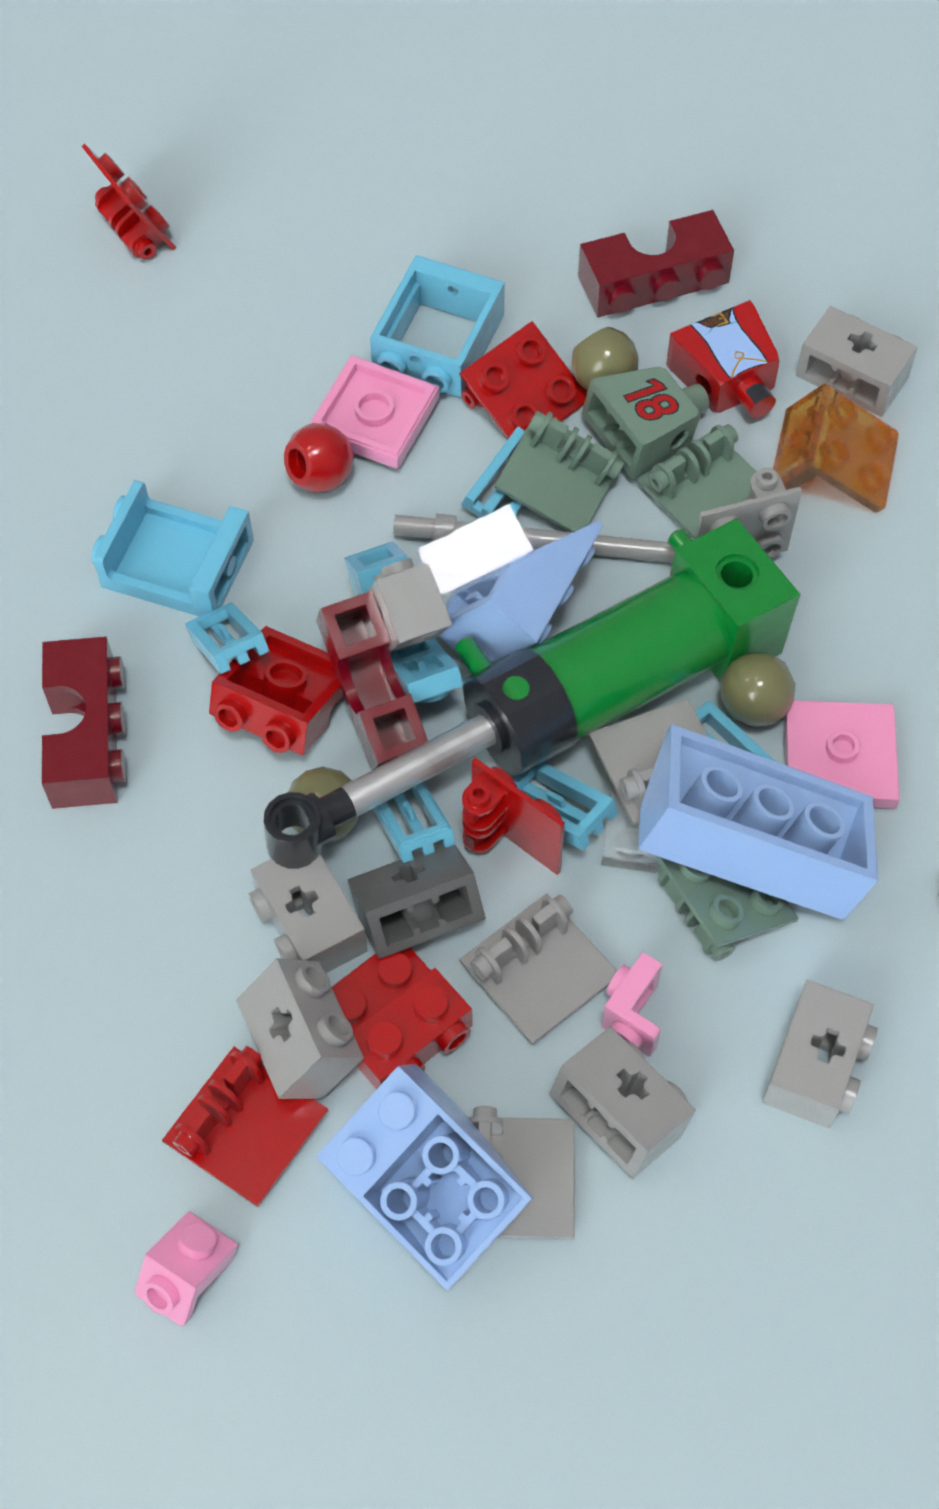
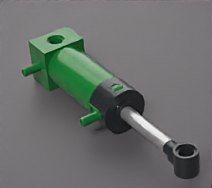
(542, 699)

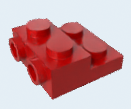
(279, 694)
(401, 1013)

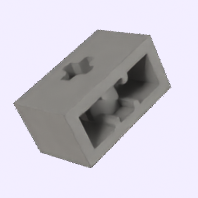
(856, 360)
(410, 603)
(329, 932)
(830, 1023)
(299, 1029)
(622, 1101)

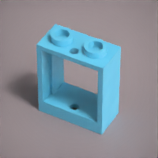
(430, 285)

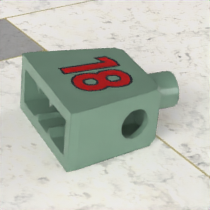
(643, 415)

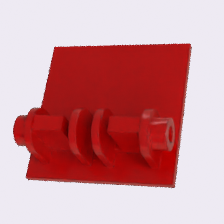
(125, 210)
(521, 379)
(498, 809)
(241, 1127)

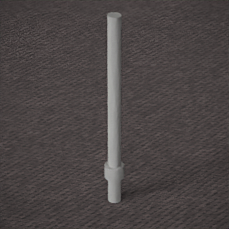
(604, 545)

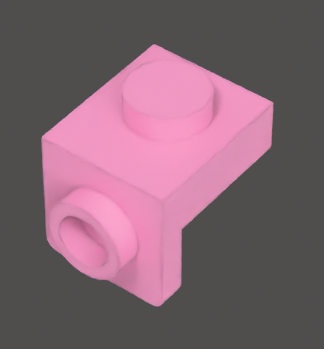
(629, 993)
(183, 1267)

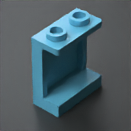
(171, 553)

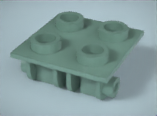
(559, 473)
(700, 478)
(721, 907)

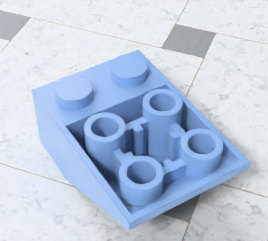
(516, 601)
(426, 1173)

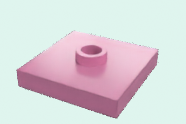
(378, 410)
(846, 746)

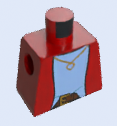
(729, 358)

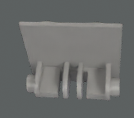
(765, 514)
(632, 748)
(539, 967)
(544, 1162)

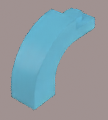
(421, 668)

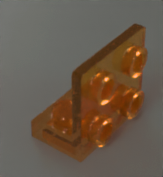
(839, 444)

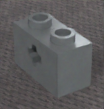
(416, 900)

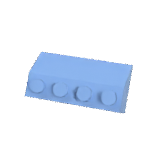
(759, 824)

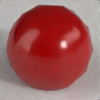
(318, 457)

